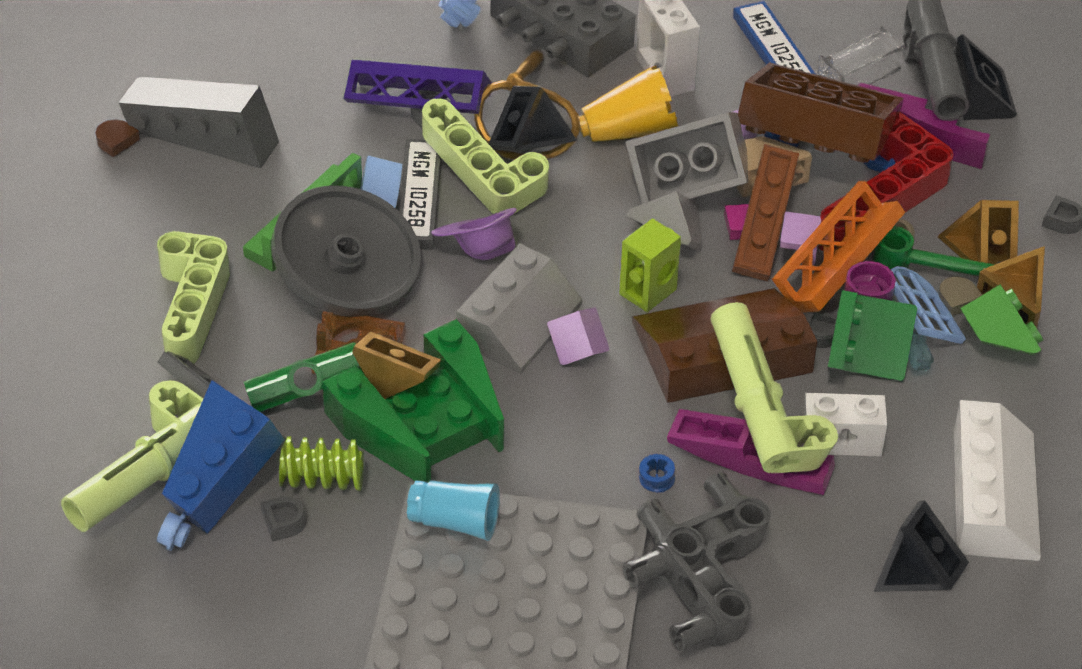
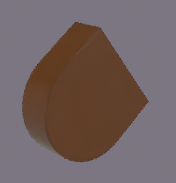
(115, 136)

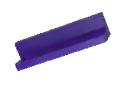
(414, 78)

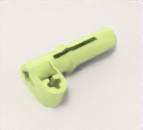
(759, 398)
(142, 466)

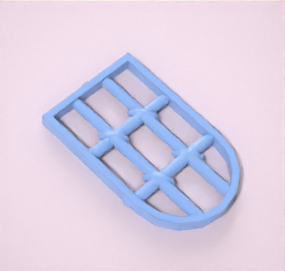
(926, 294)

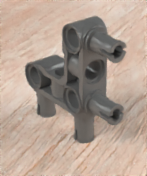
(691, 557)

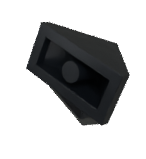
(529, 122)
(922, 555)

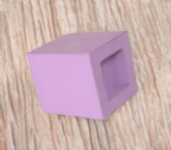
(797, 229)
(578, 336)

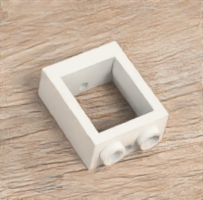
(668, 40)

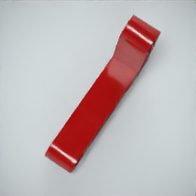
(918, 172)

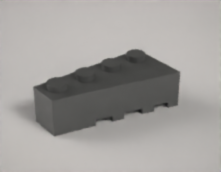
(203, 116)

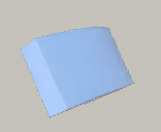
(382, 179)

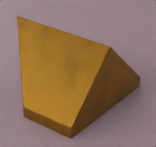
(985, 232)
(1025, 278)
(392, 365)

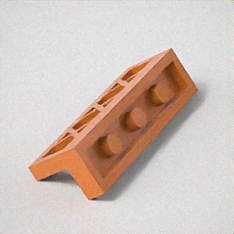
(854, 248)

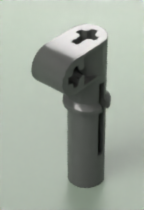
(931, 44)

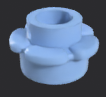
(173, 531)

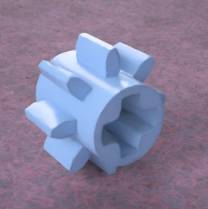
(459, 12)

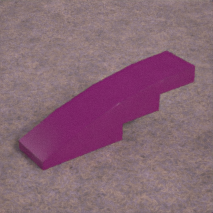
(967, 144)
(730, 445)

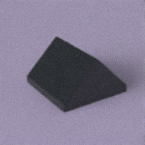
(984, 83)

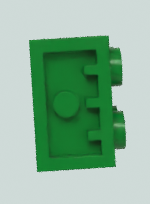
(872, 336)

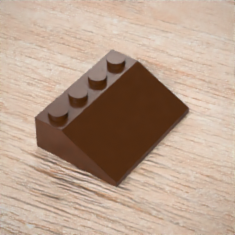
(818, 111)
(688, 354)

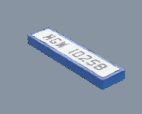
(769, 36)

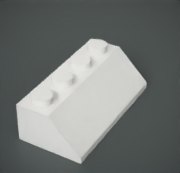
(995, 483)

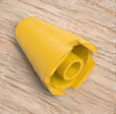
(630, 110)

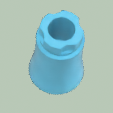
(455, 506)

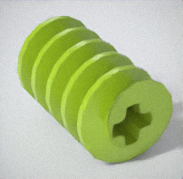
(321, 463)

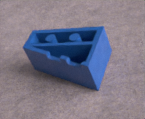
(219, 457)

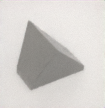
(673, 212)

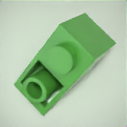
(998, 323)

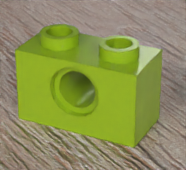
(649, 265)

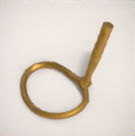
(517, 79)

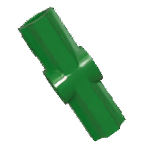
(279, 386)

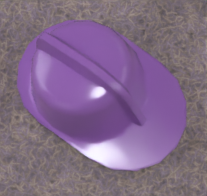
(484, 236)

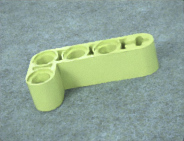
(446, 128)
(202, 271)

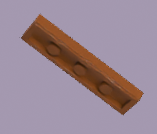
(765, 212)

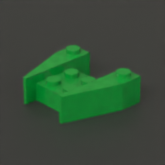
(427, 420)

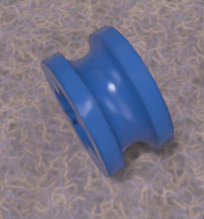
(657, 462)

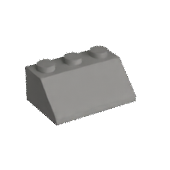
(690, 158)
(515, 304)

